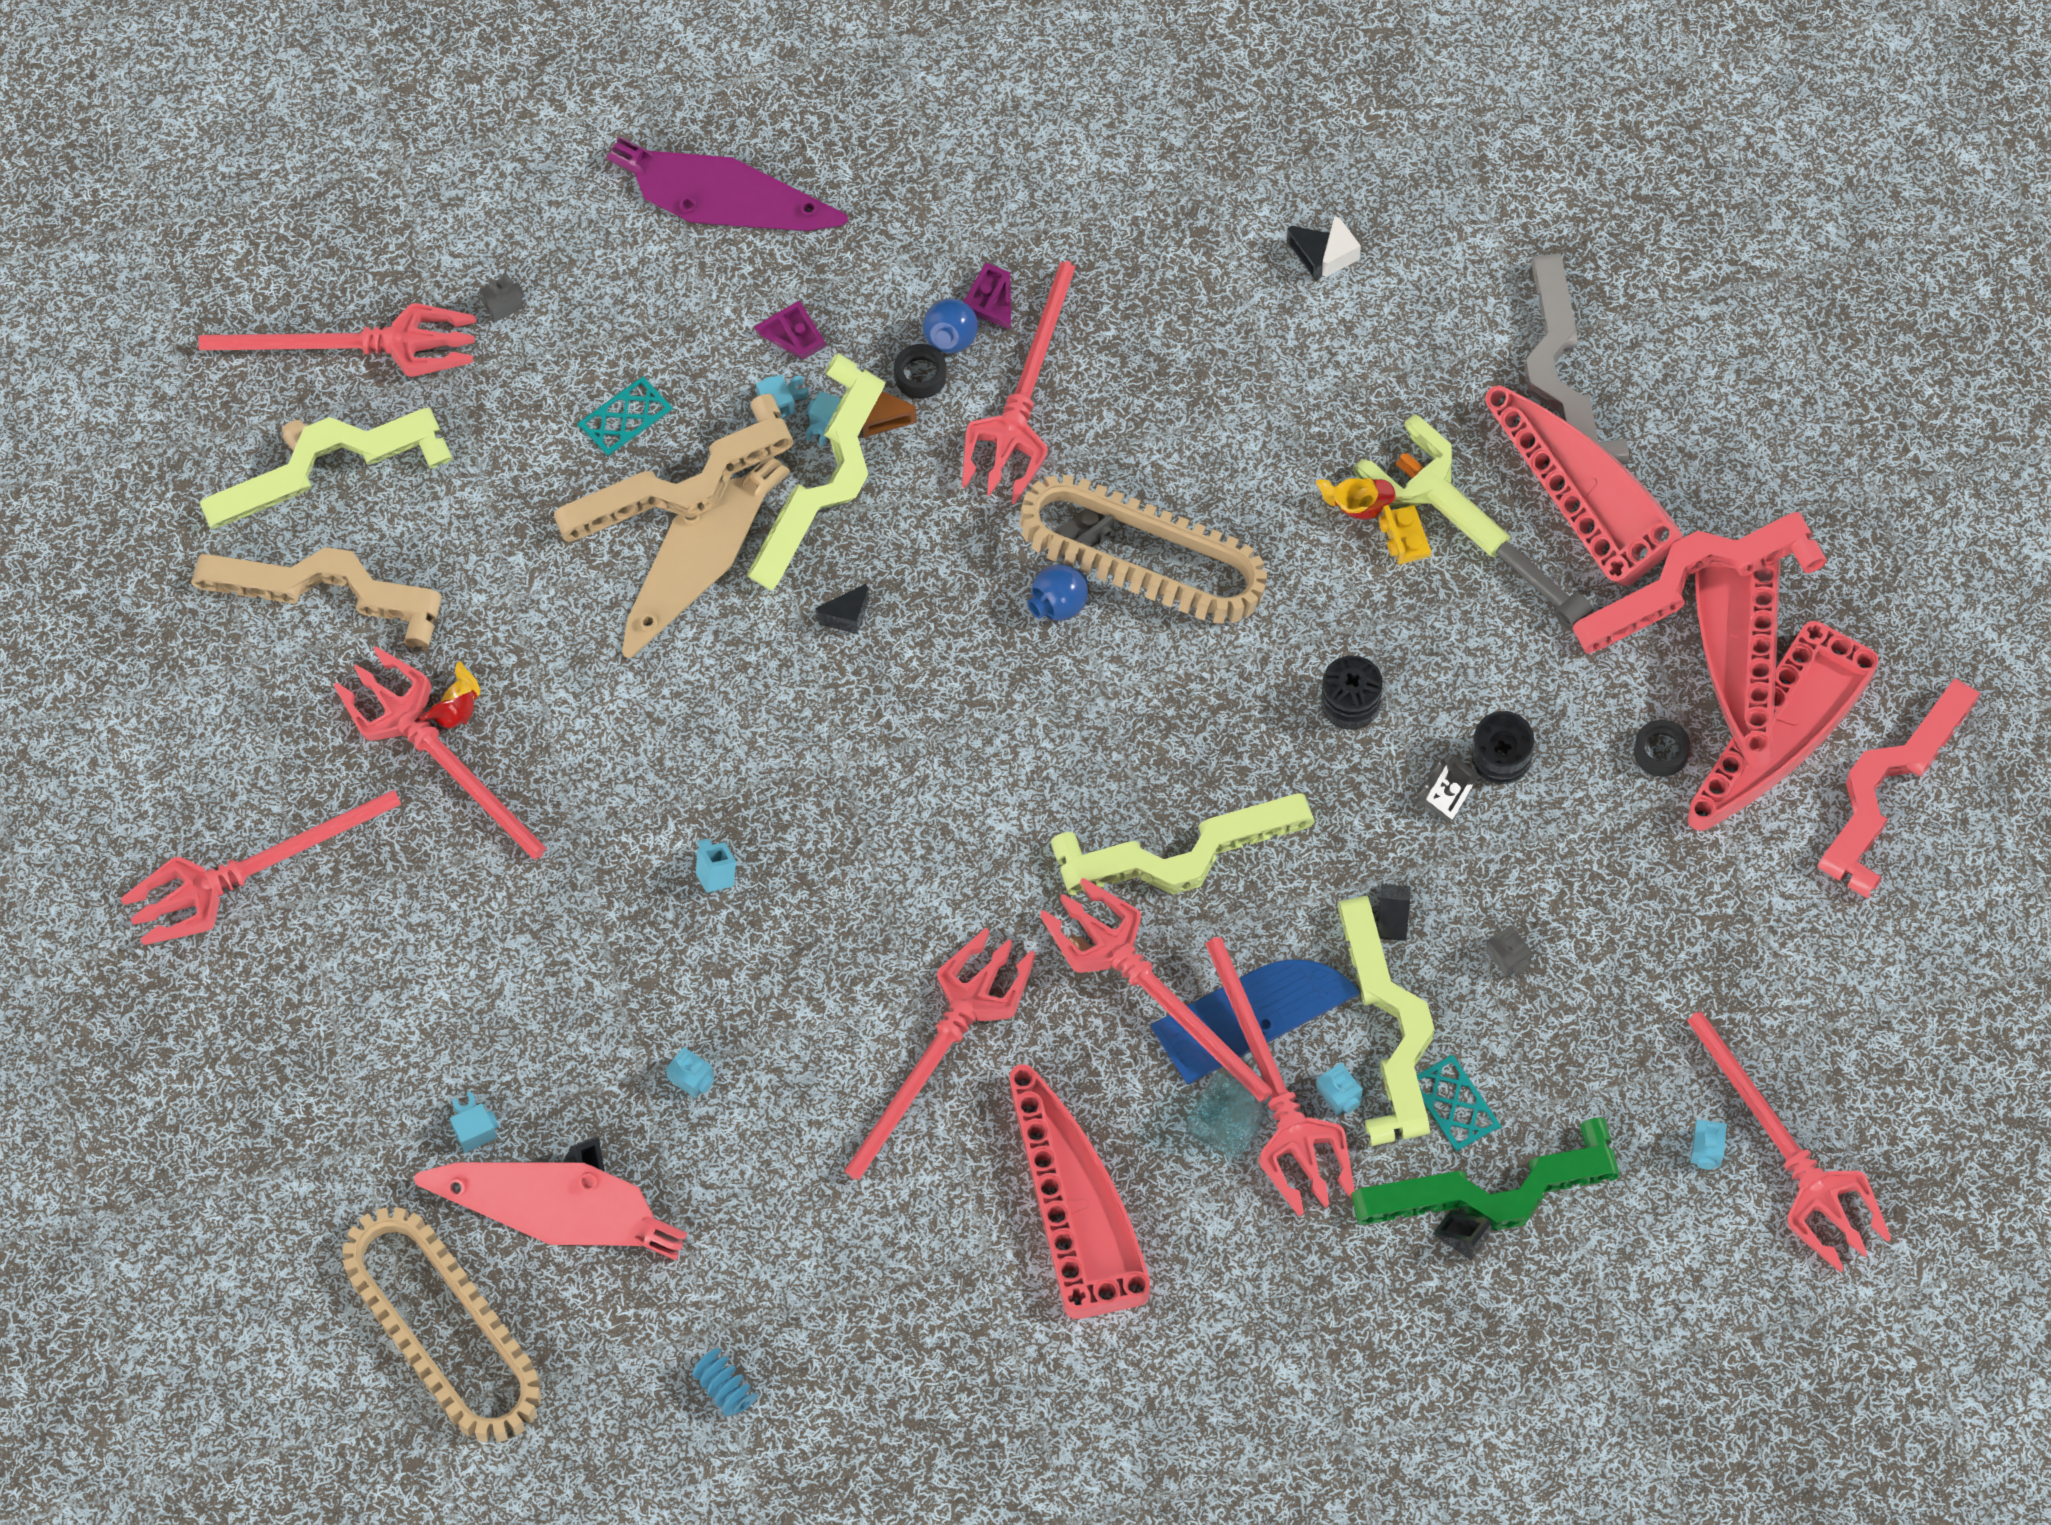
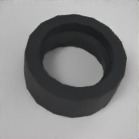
(920, 389)
(1657, 767)

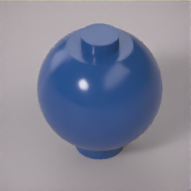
(950, 325)
(1058, 593)

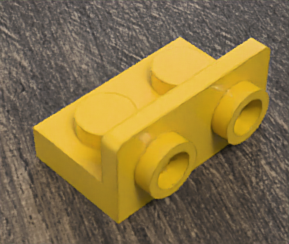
(1405, 534)

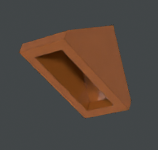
(889, 414)

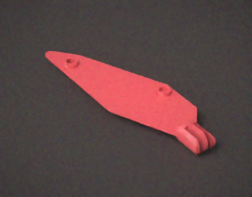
(556, 1203)

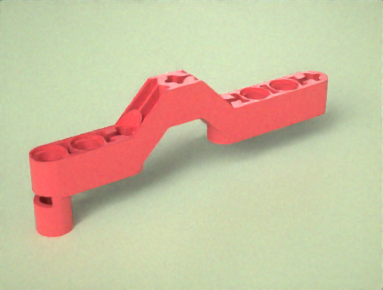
(1688, 556)
(1871, 770)

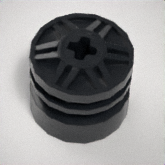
(1351, 692)
(1507, 733)

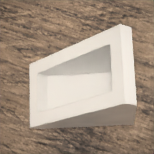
(1341, 249)

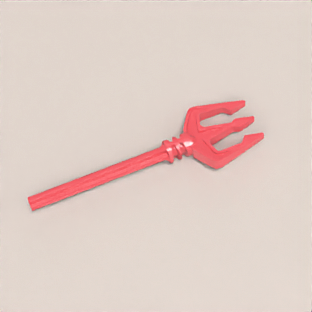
(399, 340)
(1011, 428)
(402, 719)
(205, 887)
(1117, 950)
(967, 1004)
(1294, 1131)
(1816, 1188)

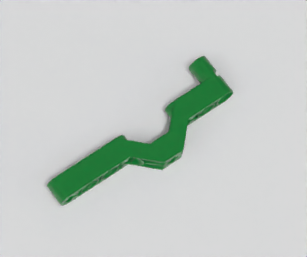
(1504, 1208)

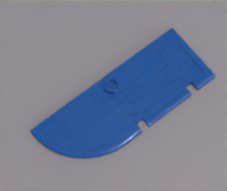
(1282, 999)

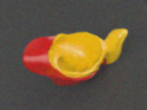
(1358, 497)
(457, 701)

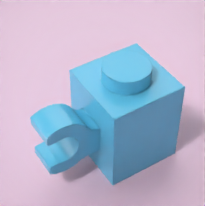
(782, 393)
(819, 415)
(715, 866)
(690, 1073)
(1339, 1089)
(473, 1124)
(1708, 1144)

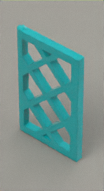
(625, 436)
(1445, 1124)

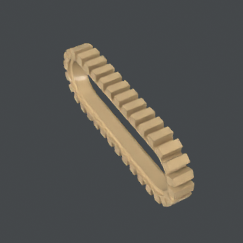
(1080, 494)
(473, 1303)

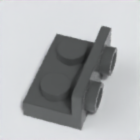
(1088, 527)
(1446, 787)

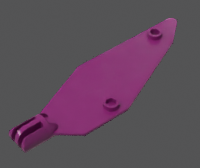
(721, 191)

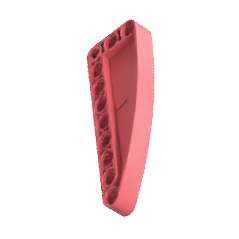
(1607, 491)
(1731, 634)
(1805, 715)
(1094, 1220)

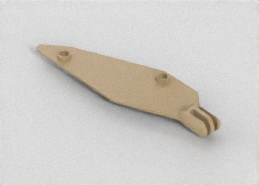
(698, 554)

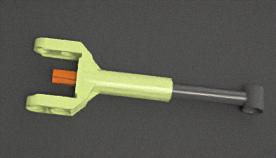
(1434, 487)

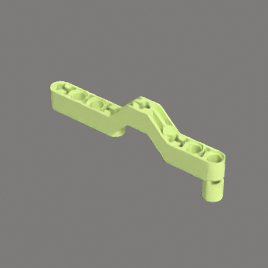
(315, 441)
(844, 483)
(1188, 869)
(1413, 1019)

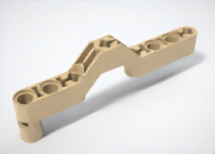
(687, 497)
(328, 566)

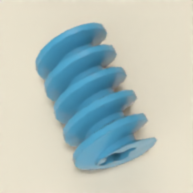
(722, 1385)

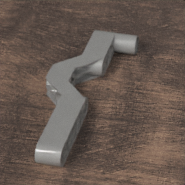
(1560, 336)

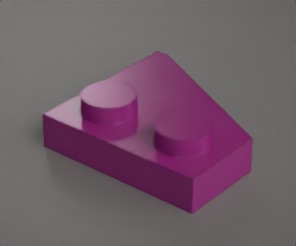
(991, 295)
(792, 331)

